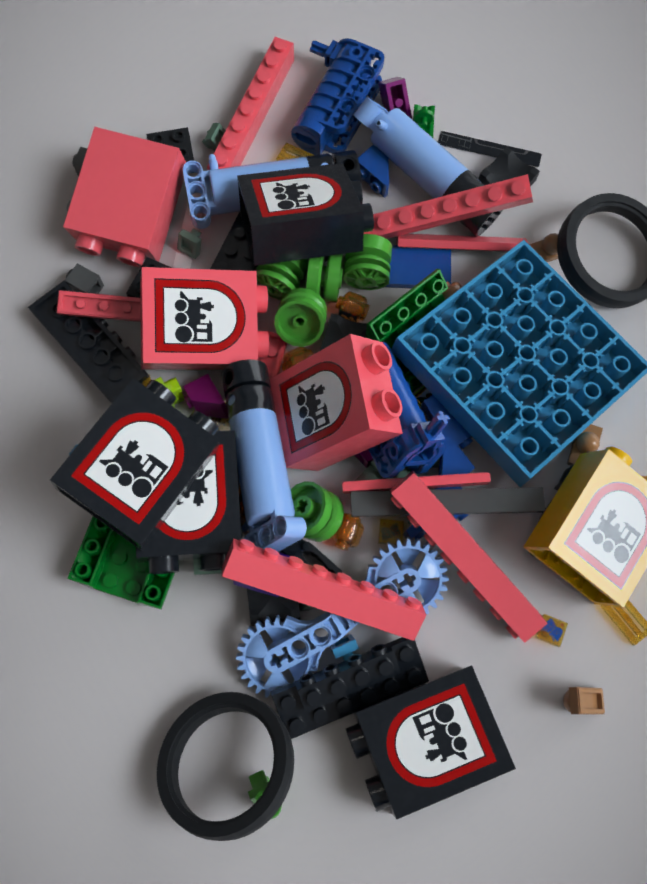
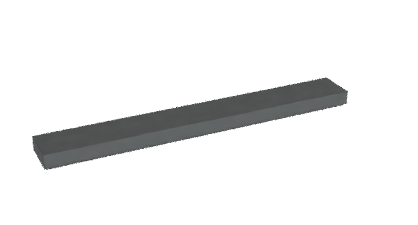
(456, 501)

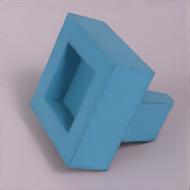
(344, 647)

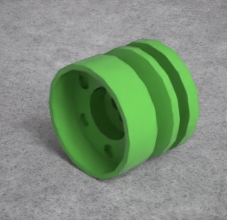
(371, 266)
(281, 276)

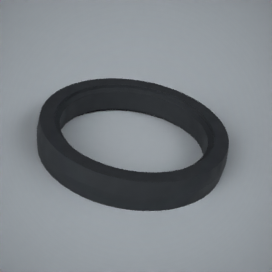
(571, 263)
(174, 745)

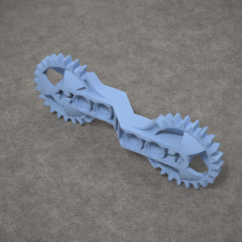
(307, 659)

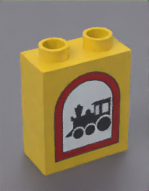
(596, 528)

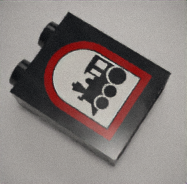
(303, 213)
(138, 461)
(203, 519)
(430, 743)

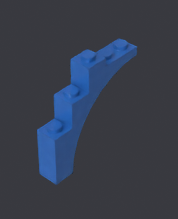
(452, 460)

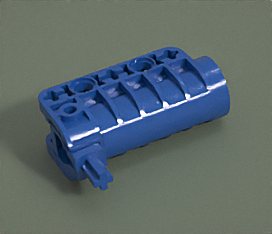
(338, 95)
(421, 440)

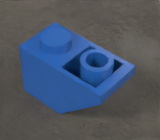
(375, 170)

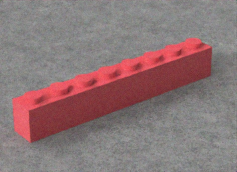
(255, 104)
(453, 207)
(468, 557)
(323, 589)

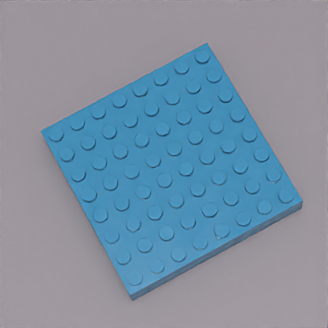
(520, 361)

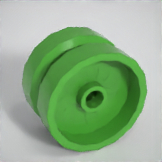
(325, 276)
(301, 317)
(319, 509)

